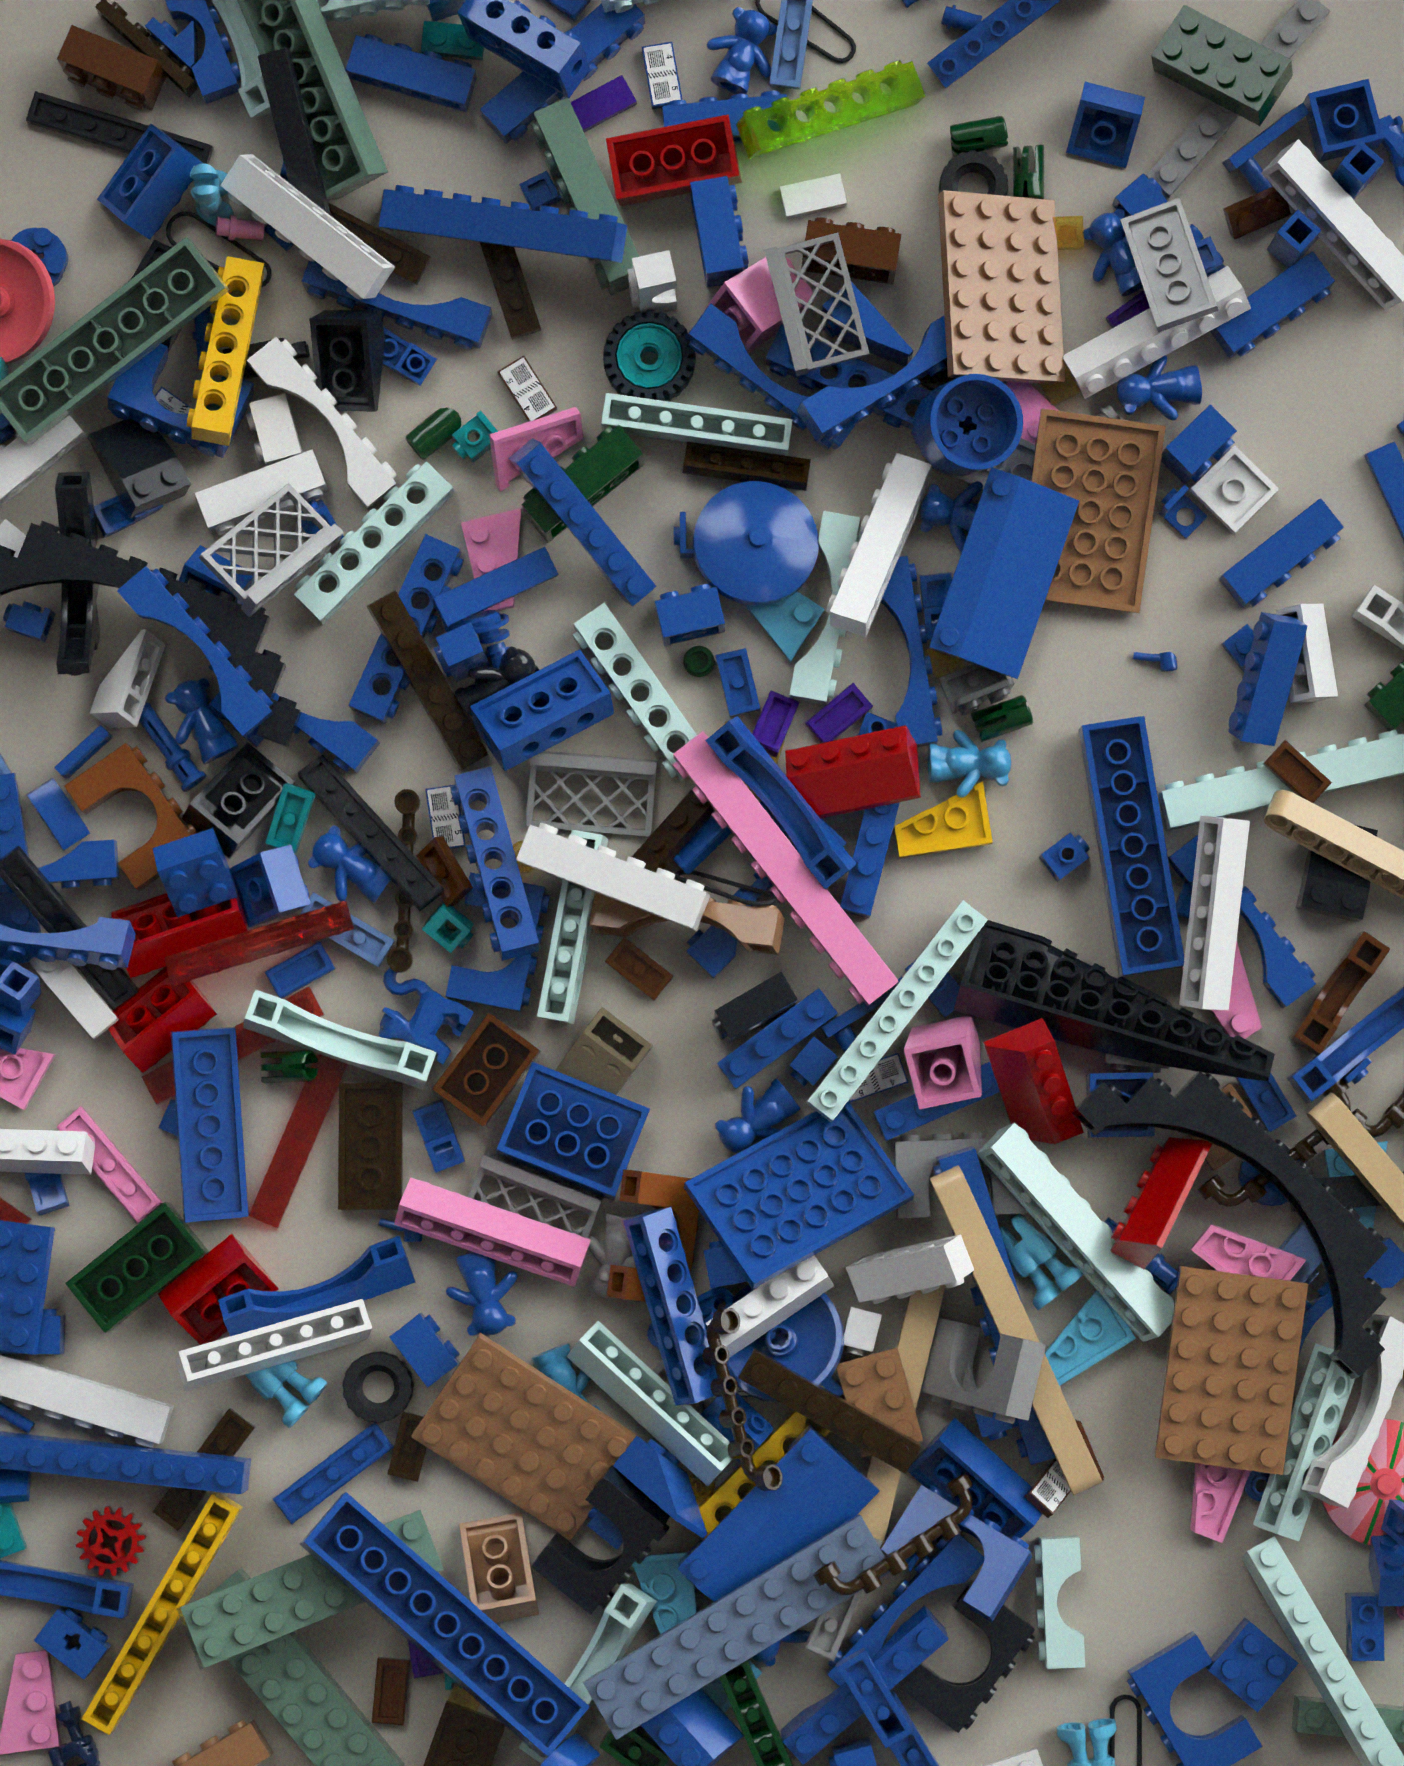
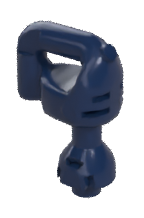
(79, 1745)

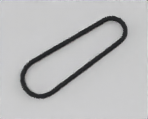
(812, 45)
(213, 228)
(732, 883)

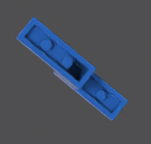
(885, 1711)

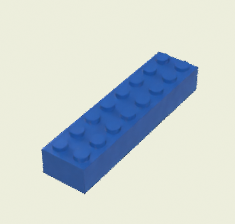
(1131, 846)

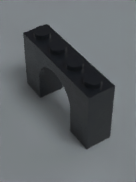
(754, 1008)
(590, 1579)
(954, 1701)

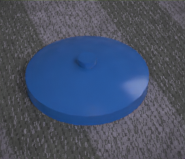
(755, 543)
(804, 1342)

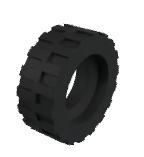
(978, 163)
(354, 1393)

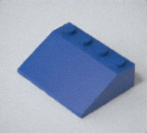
(572, 1131)

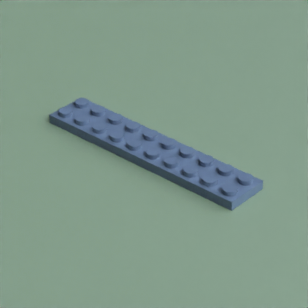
(730, 1630)

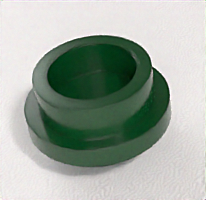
(698, 661)

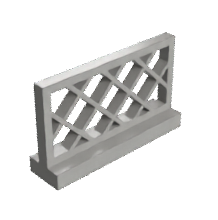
(790, 310)
(283, 572)
(598, 766)
(539, 1183)

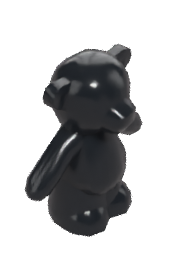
(513, 667)

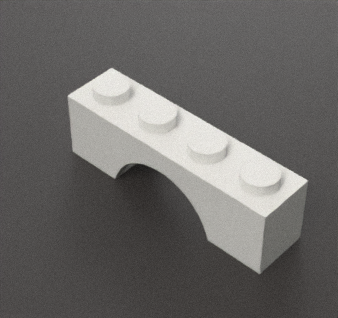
(652, 282)

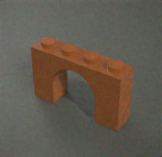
(123, 772)
(659, 1192)

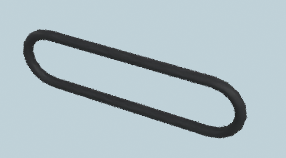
(1139, 1726)

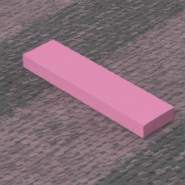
(114, 1168)

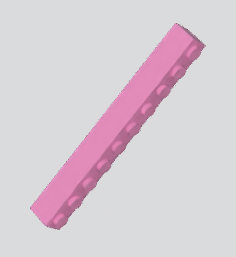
(785, 869)

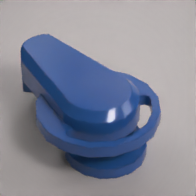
(486, 626)

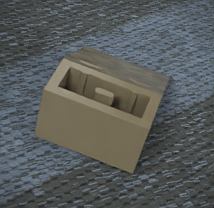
(605, 1053)

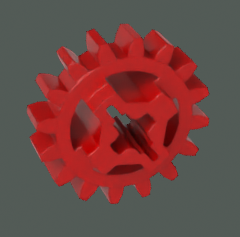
(119, 1554)

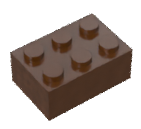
(111, 68)
(867, 252)
(486, 1070)

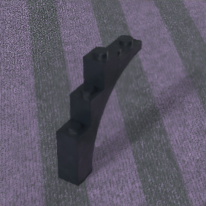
(78, 600)

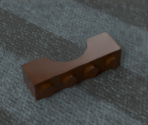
(1338, 992)

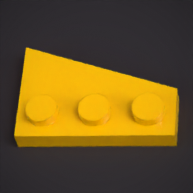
(947, 826)

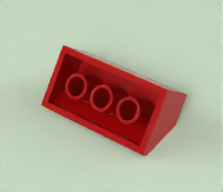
(668, 158)
(856, 772)
(163, 933)
(1034, 1083)
(1159, 1199)

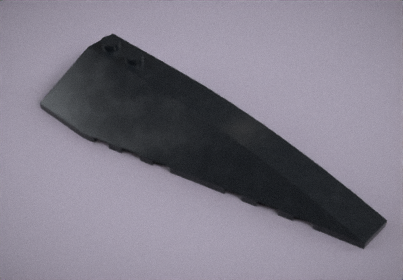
(1023, 978)

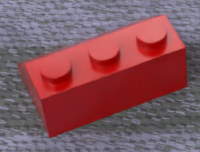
(153, 1014)
(221, 1272)

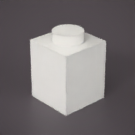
(861, 1330)

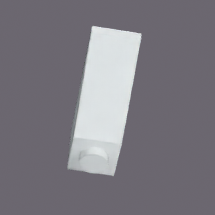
(127, 685)
(76, 995)

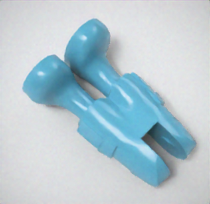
(208, 193)
(1032, 1252)
(269, 1384)
(1075, 1736)

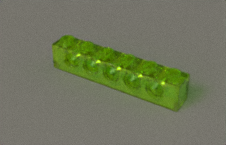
(760, 139)

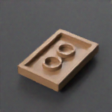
(881, 1389)

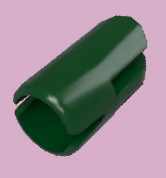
(979, 135)
(1028, 172)
(434, 432)
(1002, 718)
(292, 1066)

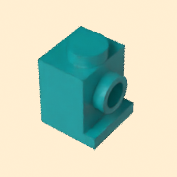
(476, 449)
(437, 927)

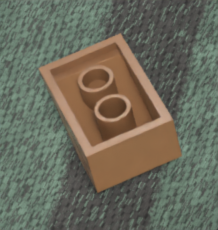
(499, 1567)

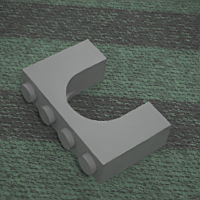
(916, 1160)
(1008, 1389)

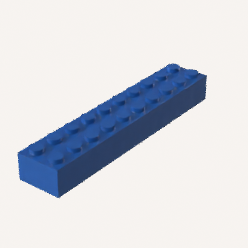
(444, 1625)

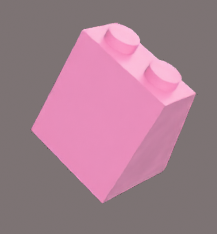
(753, 304)
(944, 1061)

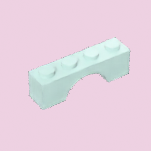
(1058, 1560)

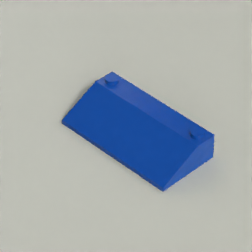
(1004, 573)
(768, 1526)

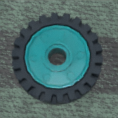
(645, 334)

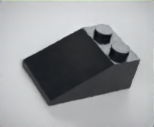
(349, 356)
(139, 466)
(238, 799)
(1332, 888)

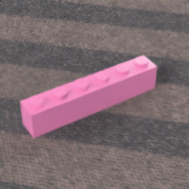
(492, 1232)

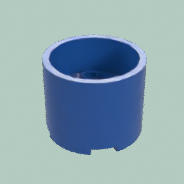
(988, 411)

